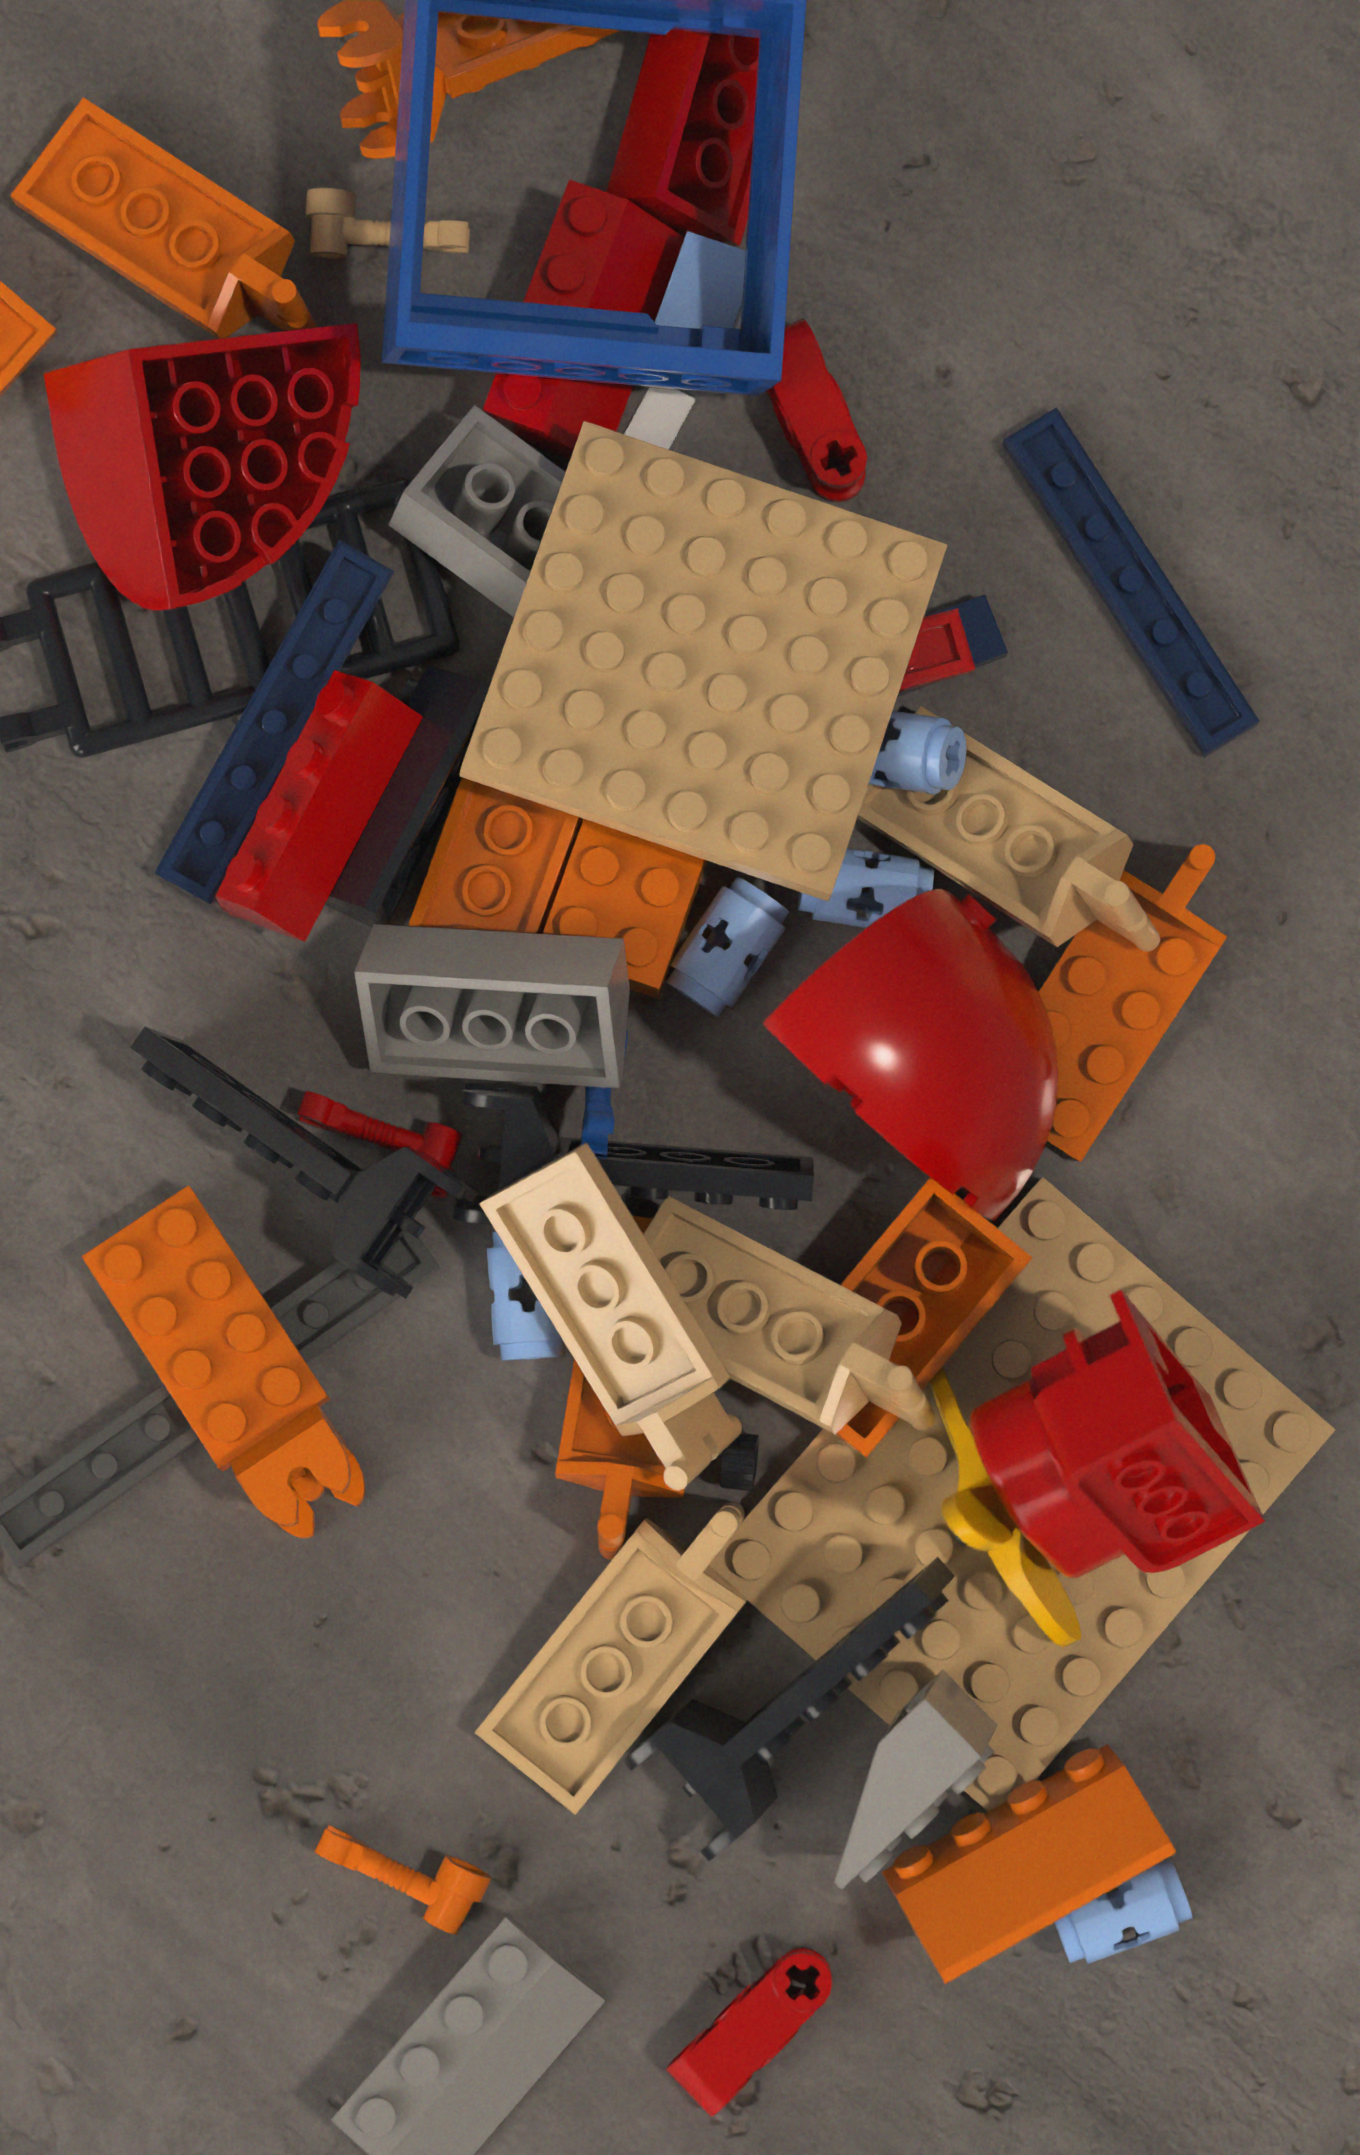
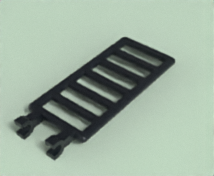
(69, 714)

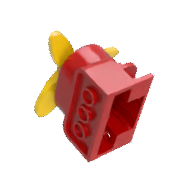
(1094, 1463)

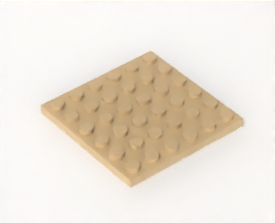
(704, 661)

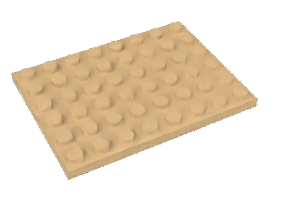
(857, 1528)

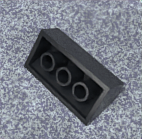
(414, 797)

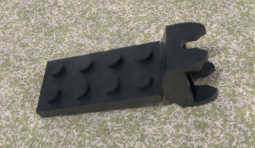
(646, 1168)
(372, 1202)
(729, 1757)

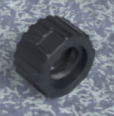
(740, 1463)

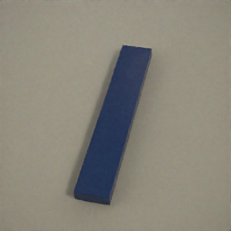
(1130, 582)
(273, 721)

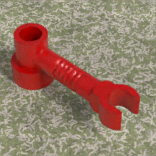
(326, 1114)

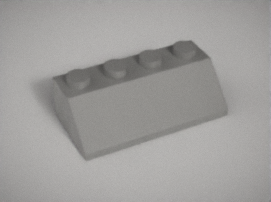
(482, 507)
(494, 1005)
(471, 2051)

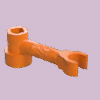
(447, 1895)

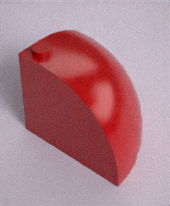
(203, 454)
(934, 1044)

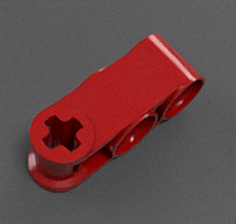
(817, 417)
(750, 2031)

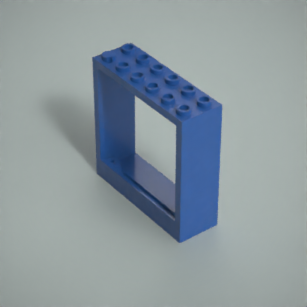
(589, 341)

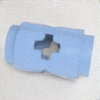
(920, 754)
(890, 885)
(752, 927)
(517, 1332)
(1148, 1902)

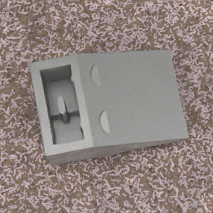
(927, 1748)

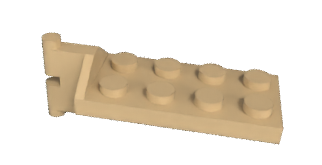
(1017, 848)
(616, 1310)
(785, 1324)
(616, 1659)

